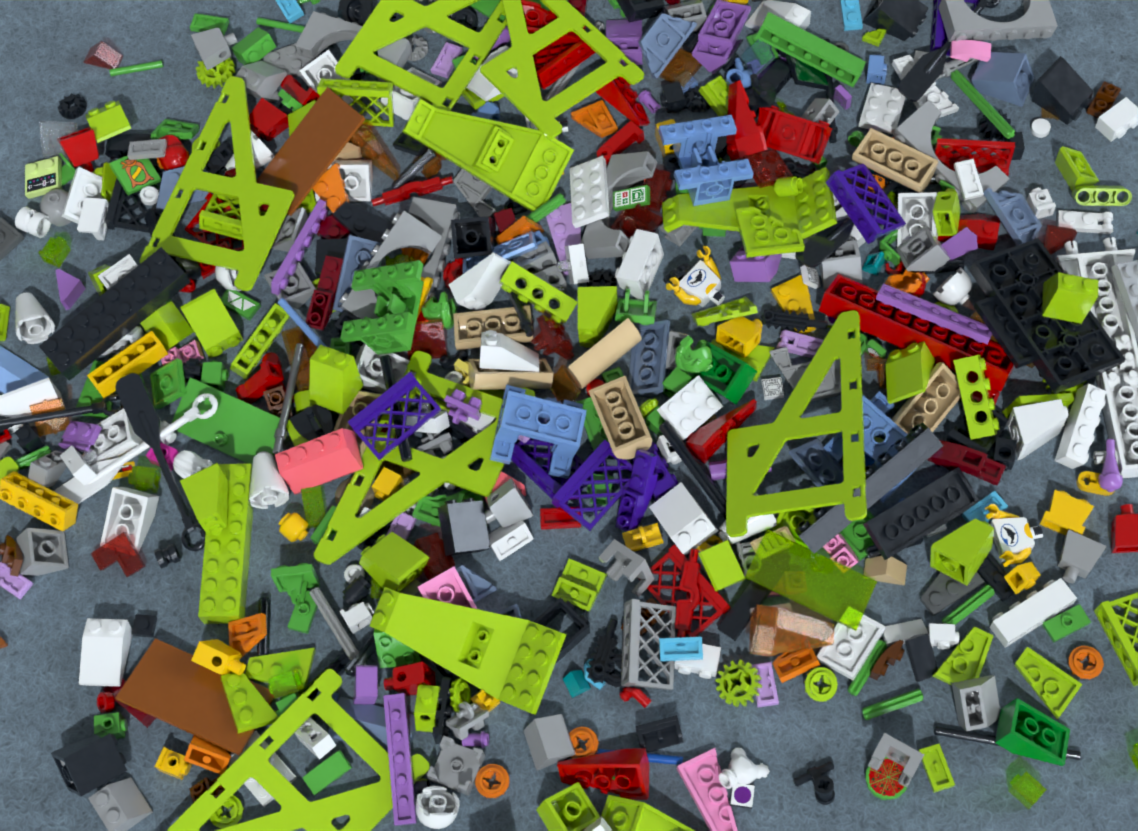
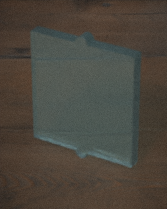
(758, 56)

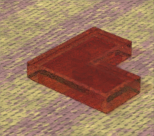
(120, 550)

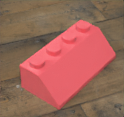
(320, 460)

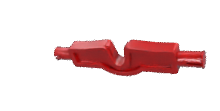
(420, 187)
(689, 584)

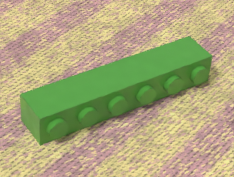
(810, 49)

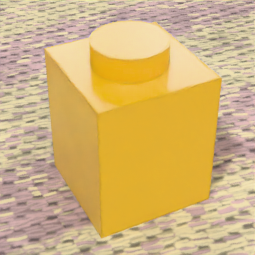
(386, 484)

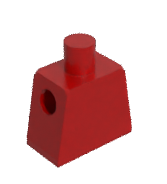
(267, 120)
(80, 148)
(1125, 531)
(408, 677)

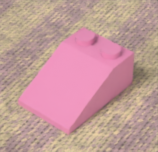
(447, 588)

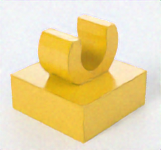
(485, 701)

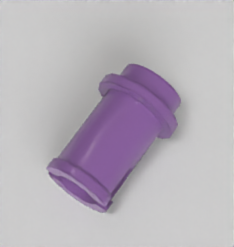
(646, 98)
(476, 739)

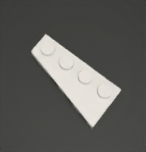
(933, 94)

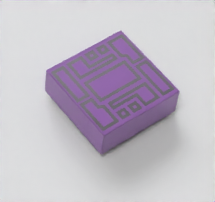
(842, 97)

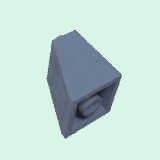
(1004, 77)

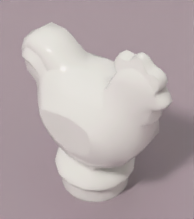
(741, 770)

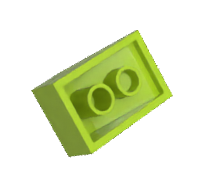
(908, 371)

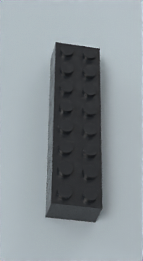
(114, 314)

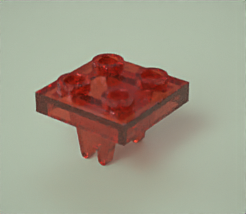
(767, 167)
(637, 218)
(429, 338)
(552, 338)

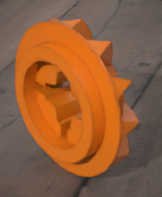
(1094, 659)
(584, 734)
(488, 772)

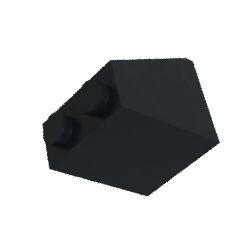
(897, 17)
(1062, 92)
(473, 236)
(89, 762)

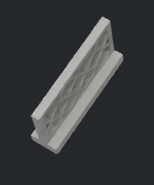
(631, 642)

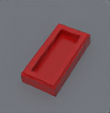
(557, 519)

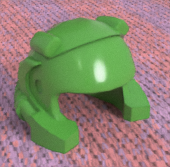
(440, 310)
(693, 360)

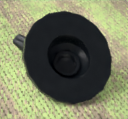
(356, 10)

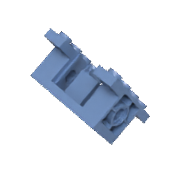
(700, 170)
(541, 421)
(875, 424)

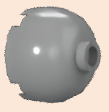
(53, 205)

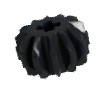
(988, 128)

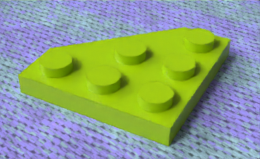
(766, 234)

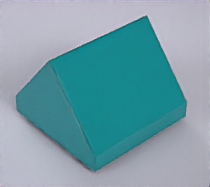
(874, 263)
(576, 683)

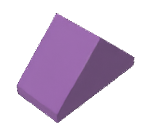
(69, 288)
(365, 684)

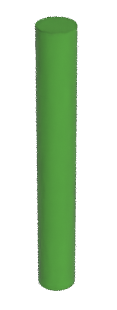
(280, 25)
(136, 68)

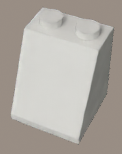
(1036, 425)

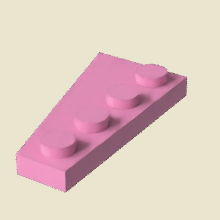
(709, 795)

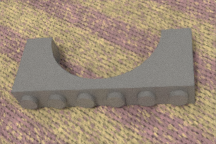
(965, 24)
(326, 30)
(917, 134)
(621, 174)
(437, 217)
(405, 233)

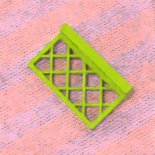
(367, 89)
(221, 222)
(1116, 634)

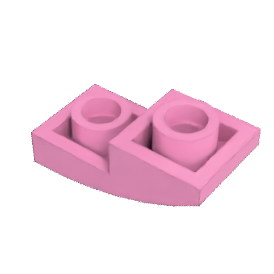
(968, 49)
(188, 351)
(841, 551)

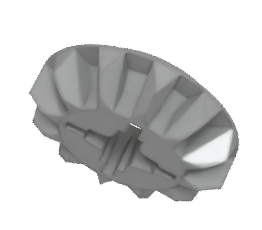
(420, 50)

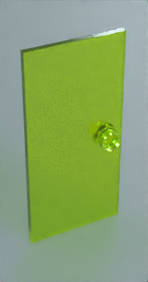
(811, 579)

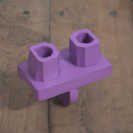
(461, 409)

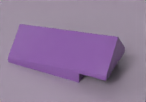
(720, 34)

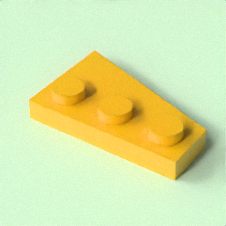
(794, 296)

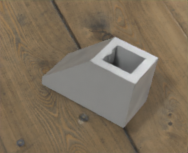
(47, 469)

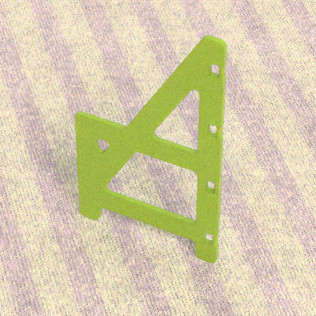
(381, 32)
(525, 89)
(257, 230)
(432, 470)
(747, 473)
(363, 805)

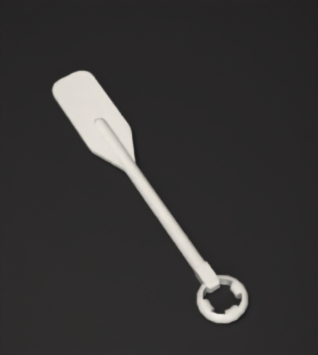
(109, 468)

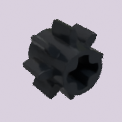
(690, 43)
(192, 369)

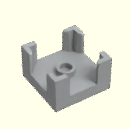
(627, 564)
(899, 753)
(456, 766)

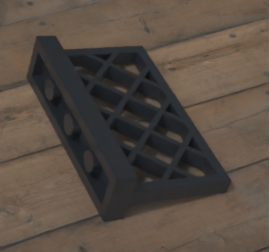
(117, 204)

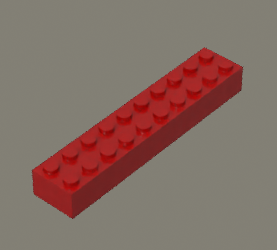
(905, 328)

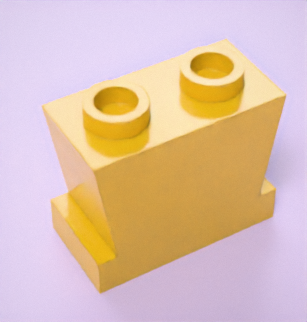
(1066, 513)

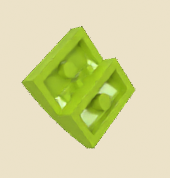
(579, 584)

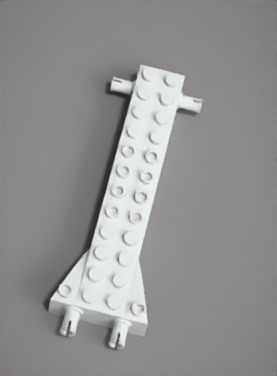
(1121, 381)

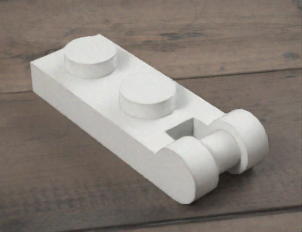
(1086, 221)

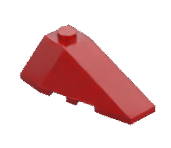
(538, 18)
(621, 97)
(748, 137)
(983, 225)
(714, 434)
(600, 769)

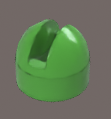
(856, 138)

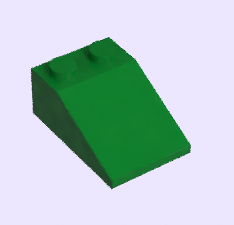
(728, 375)
(1032, 733)

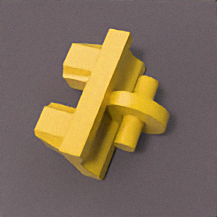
(643, 537)

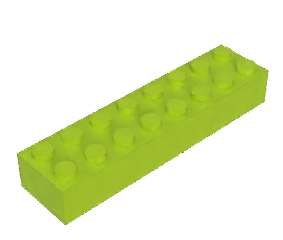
(228, 554)

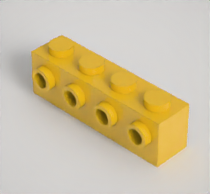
(133, 359)
(38, 501)

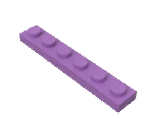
(296, 252)
(934, 313)
(400, 759)

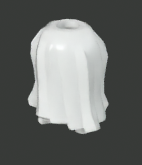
(188, 463)

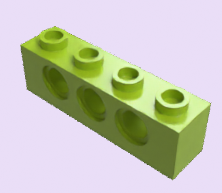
(516, 272)
(260, 341)
(976, 428)

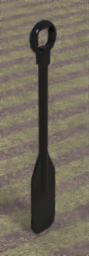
(931, 65)
(831, 238)
(95, 408)
(147, 426)

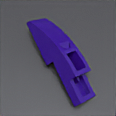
(640, 490)

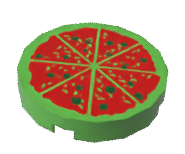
(884, 781)

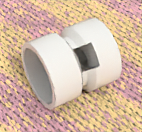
(32, 222)

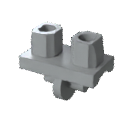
(435, 442)
(468, 717)

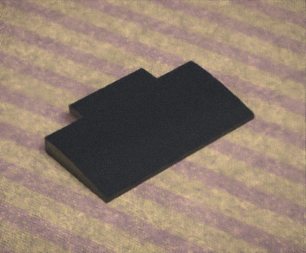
(1060, 349)

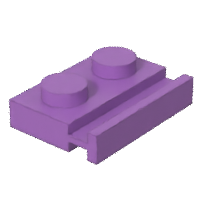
(80, 435)

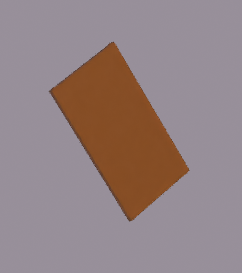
(312, 147)
(185, 696)

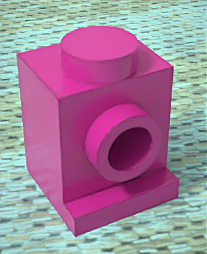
(170, 455)

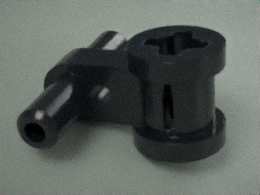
(822, 784)

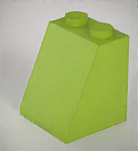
(1068, 297)
(595, 313)
(211, 323)
(333, 379)
(208, 498)
(963, 550)
(393, 562)

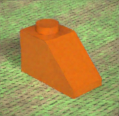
(207, 755)

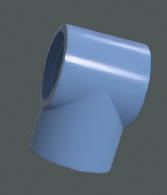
(739, 74)

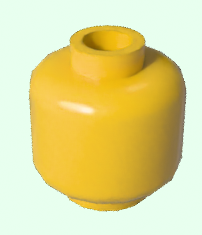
(293, 527)

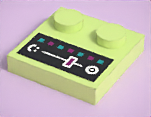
(43, 177)

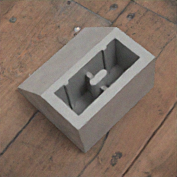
(689, 11)
(843, 261)
(976, 702)

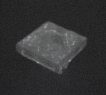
(50, 132)

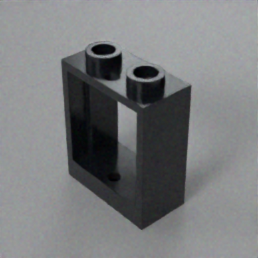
(641, 11)
(569, 610)

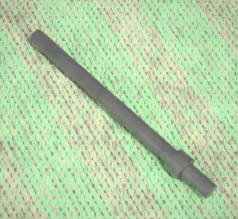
(280, 432)

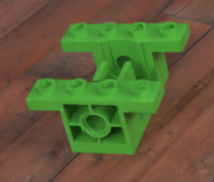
(396, 306)

